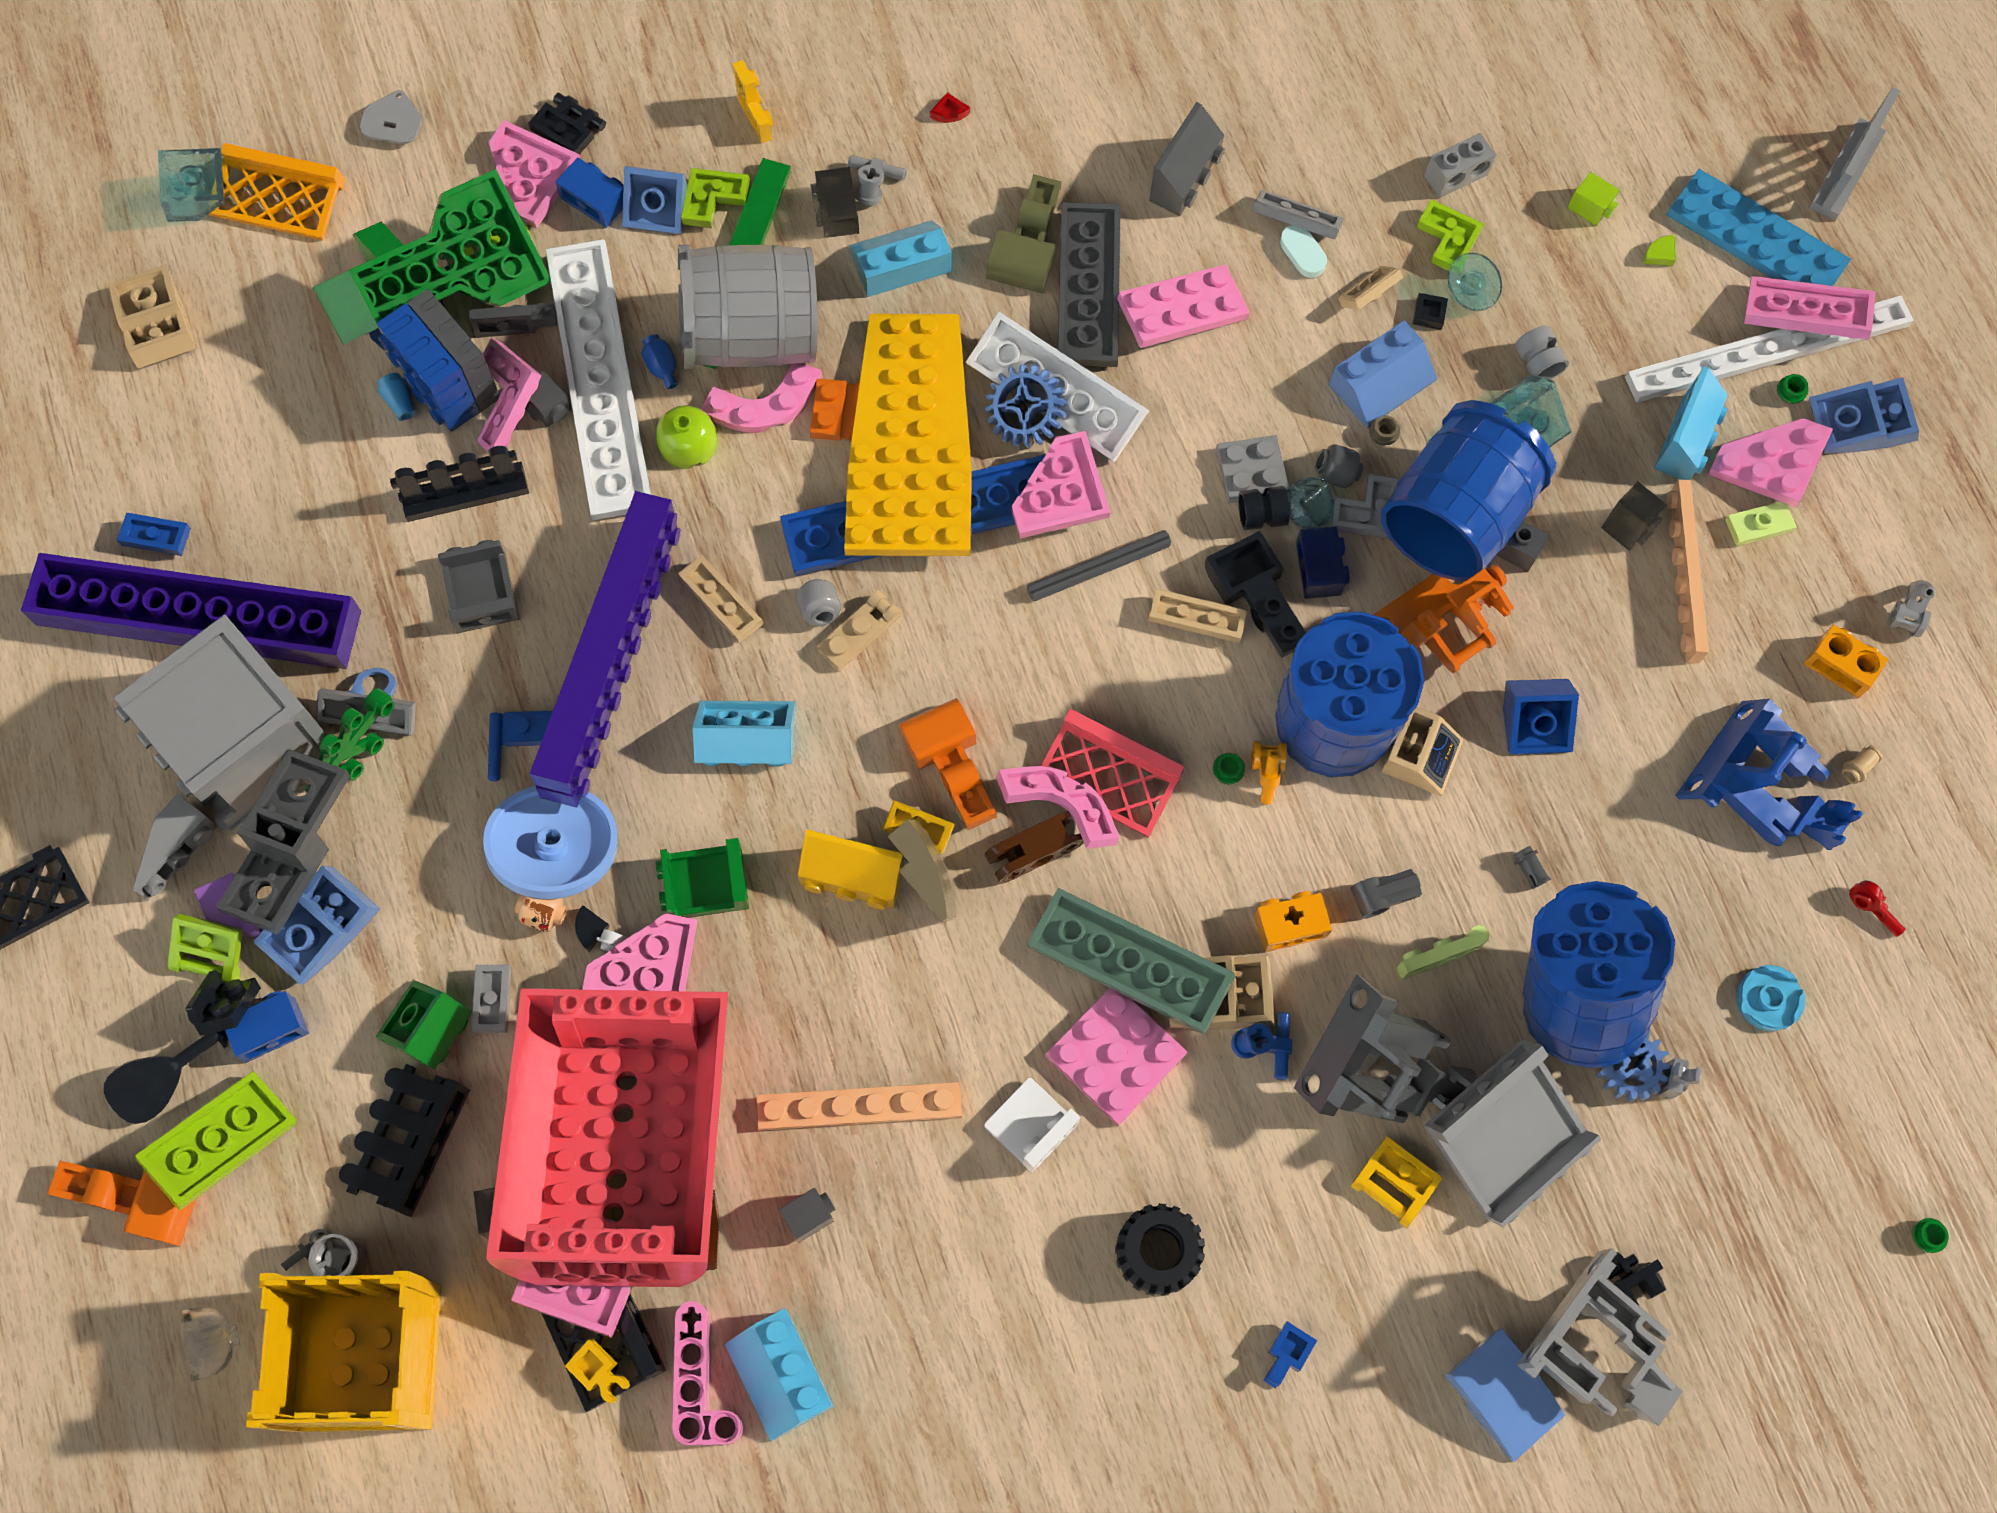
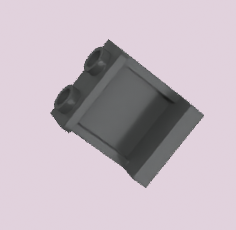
(478, 586)

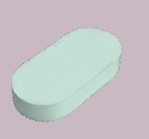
(1303, 251)

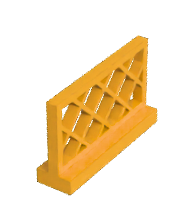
(288, 170)

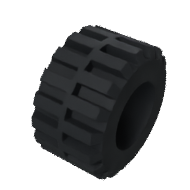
(1184, 1232)

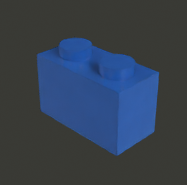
(591, 191)
(267, 1027)

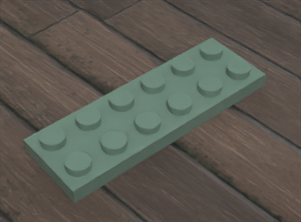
(1131, 961)

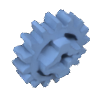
(1640, 1074)

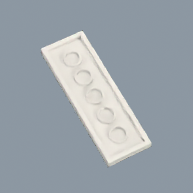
(1091, 402)

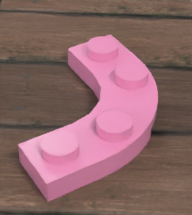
(767, 412)
(1052, 785)

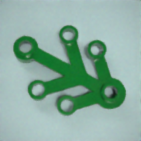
(353, 727)

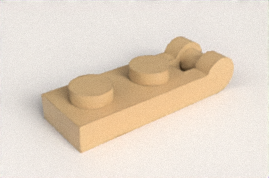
(858, 631)

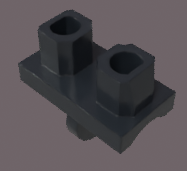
(1645, 1276)

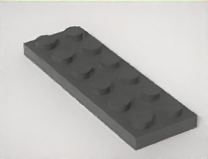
(1089, 283)

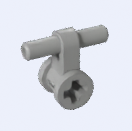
(871, 176)
(1913, 609)

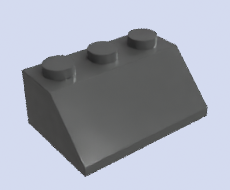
(1187, 161)

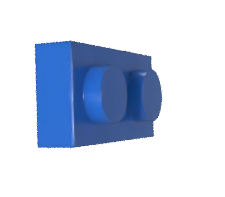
(153, 534)

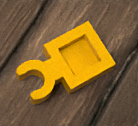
(593, 1369)

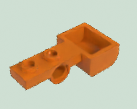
(940, 740)
(147, 1207)

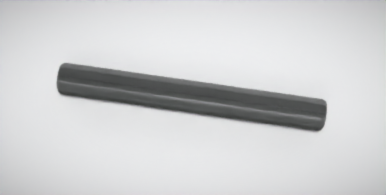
(1099, 565)

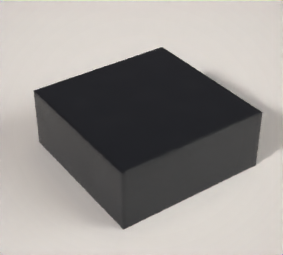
(1430, 311)

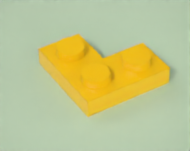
(750, 101)

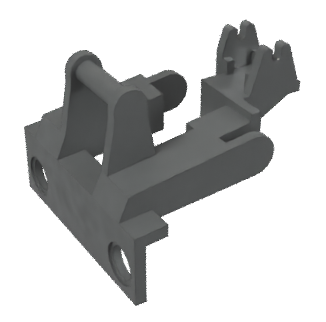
(1397, 1037)

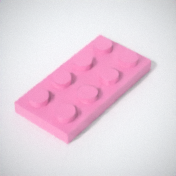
(1183, 306)
(1810, 307)

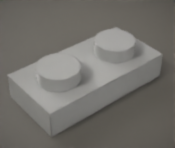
(491, 999)

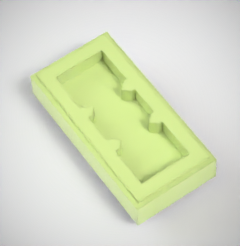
(1760, 523)

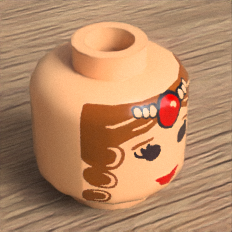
(540, 913)

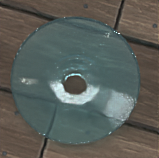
(1482, 276)

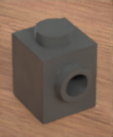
(548, 402)
(1524, 546)
(808, 1214)

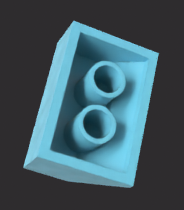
(902, 257)
(1693, 427)
(744, 732)
(778, 1374)

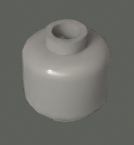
(818, 602)

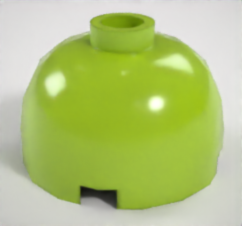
(686, 437)

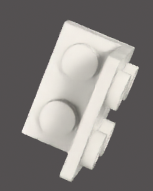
(1031, 1124)

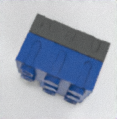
(438, 360)

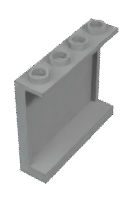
(1511, 1133)

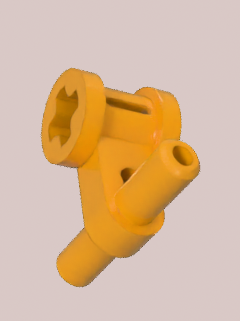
(1270, 762)

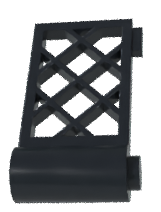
(39, 860)

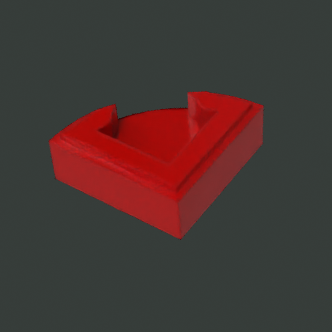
(949, 109)

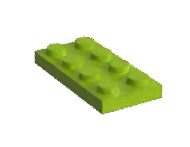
(215, 1140)

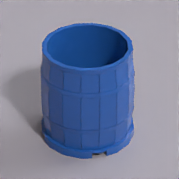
(1467, 490)
(1347, 693)
(1596, 973)

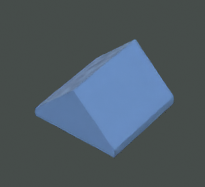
(653, 199)

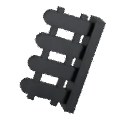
(461, 492)
(423, 1145)

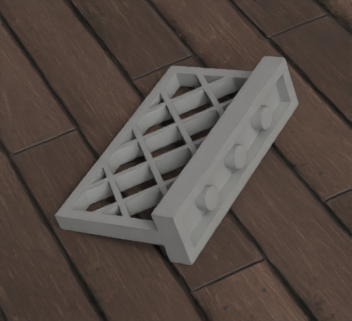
(1852, 161)

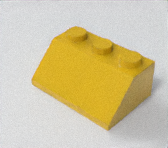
(850, 870)

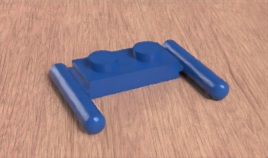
(513, 729)

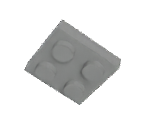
(1251, 465)

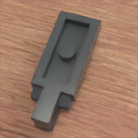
(512, 319)

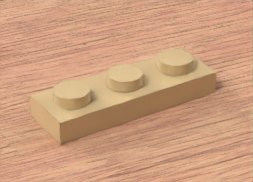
(720, 599)
(1197, 615)

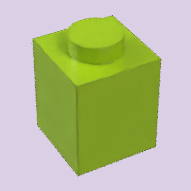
(1594, 199)

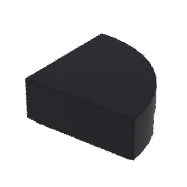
(589, 927)

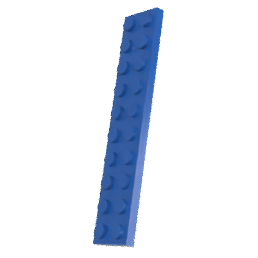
(818, 534)

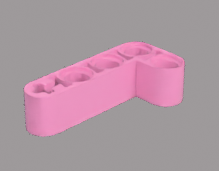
(698, 1373)

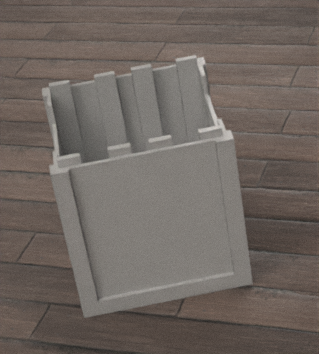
(219, 720)

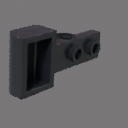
(1250, 571)

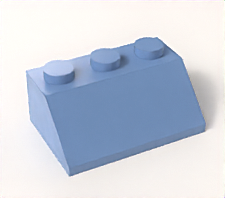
(1384, 374)

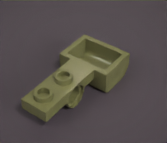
(1023, 256)

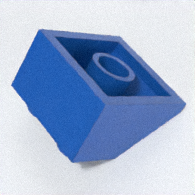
(1540, 715)

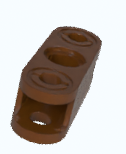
(1034, 847)

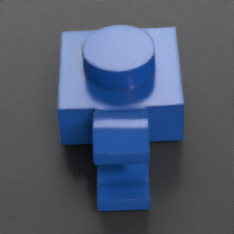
(1290, 1350)

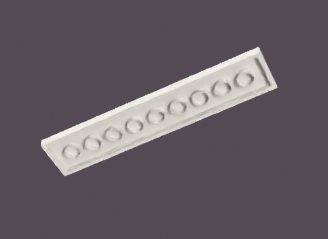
(598, 377)

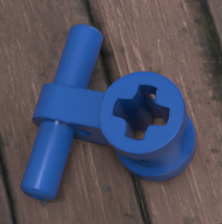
(1259, 1040)

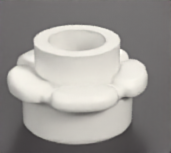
(609, 940)

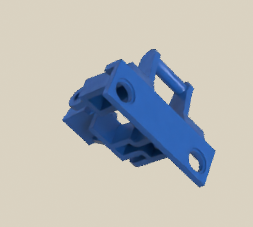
(1743, 786)

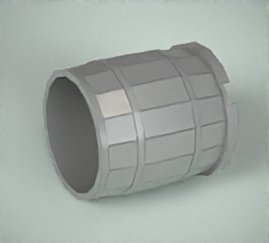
(747, 305)

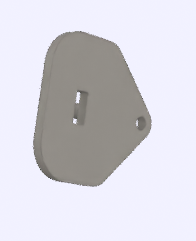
(396, 112)

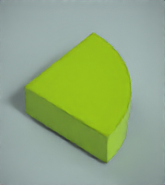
(1661, 251)

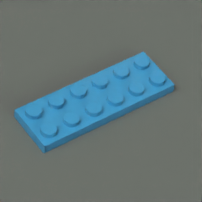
(1755, 233)

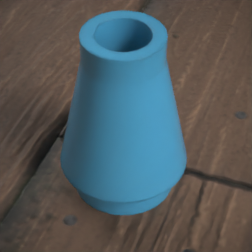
(396, 394)

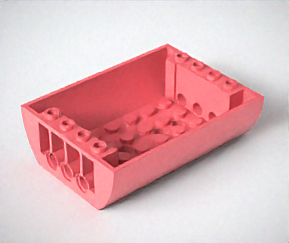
(567, 1145)

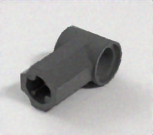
(1378, 895)

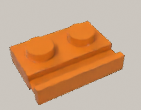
(834, 410)

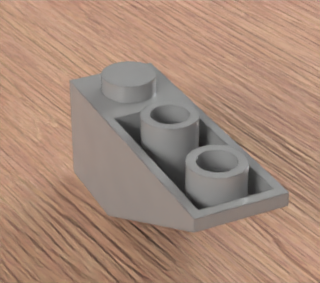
(170, 843)

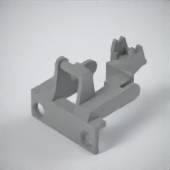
(1596, 1296)

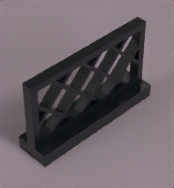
(633, 1336)

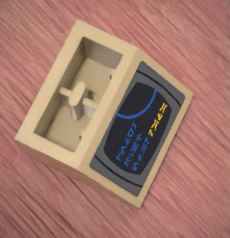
(1424, 752)

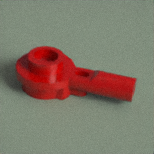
(1870, 897)

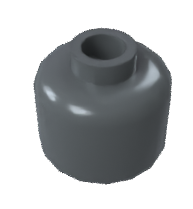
(1339, 465)

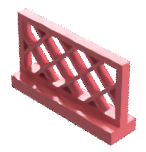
(1126, 750)

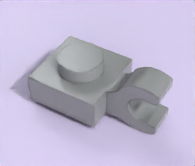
(1679, 1078)

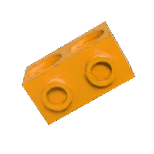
(1843, 667)

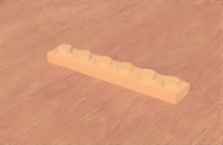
(1688, 579)
(859, 1106)

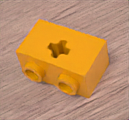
(1278, 934)

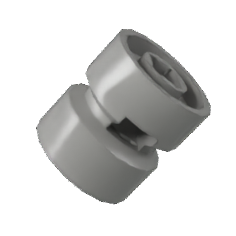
(1541, 352)
(337, 1256)

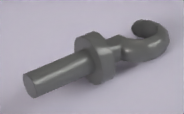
(304, 1250)

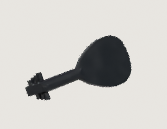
(145, 1085)

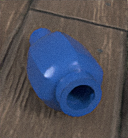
(660, 359)

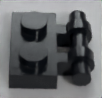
(561, 129)

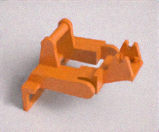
(1421, 610)

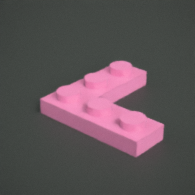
(519, 384)

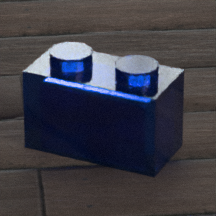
(1321, 562)

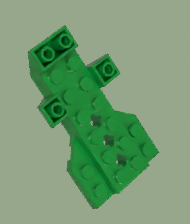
(402, 272)

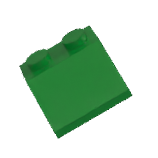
(424, 1024)

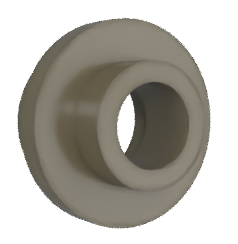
(1387, 423)

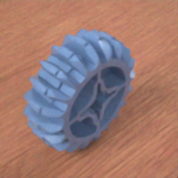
(1001, 405)

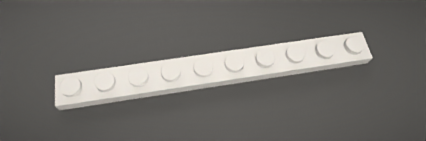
(1754, 353)

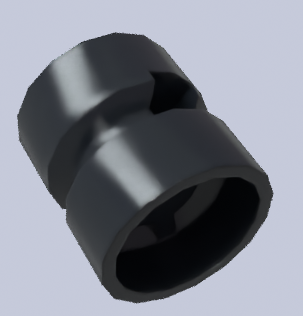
(1259, 508)

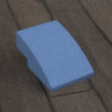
(1866, 416)
(319, 926)
(1503, 1396)

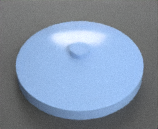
(549, 846)

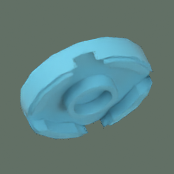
(1770, 998)

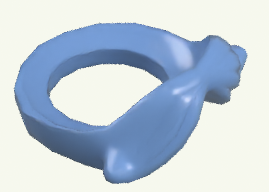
(358, 688)

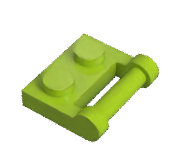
(204, 940)

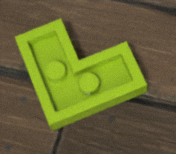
(708, 188)
(1455, 230)

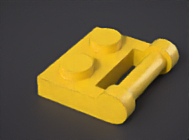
(1402, 1172)

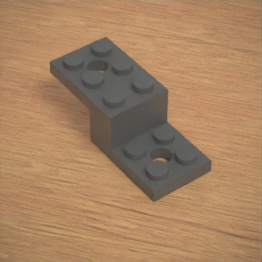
(283, 841)

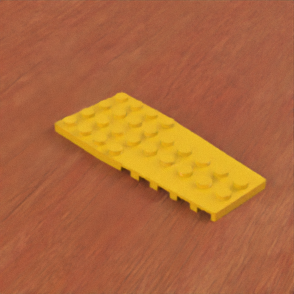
(910, 442)

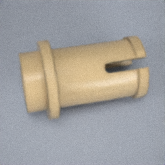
(1857, 769)

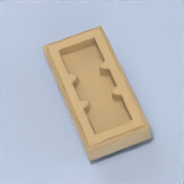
(1370, 287)

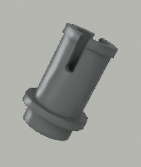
(1531, 867)

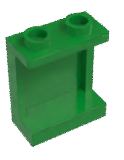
(703, 880)

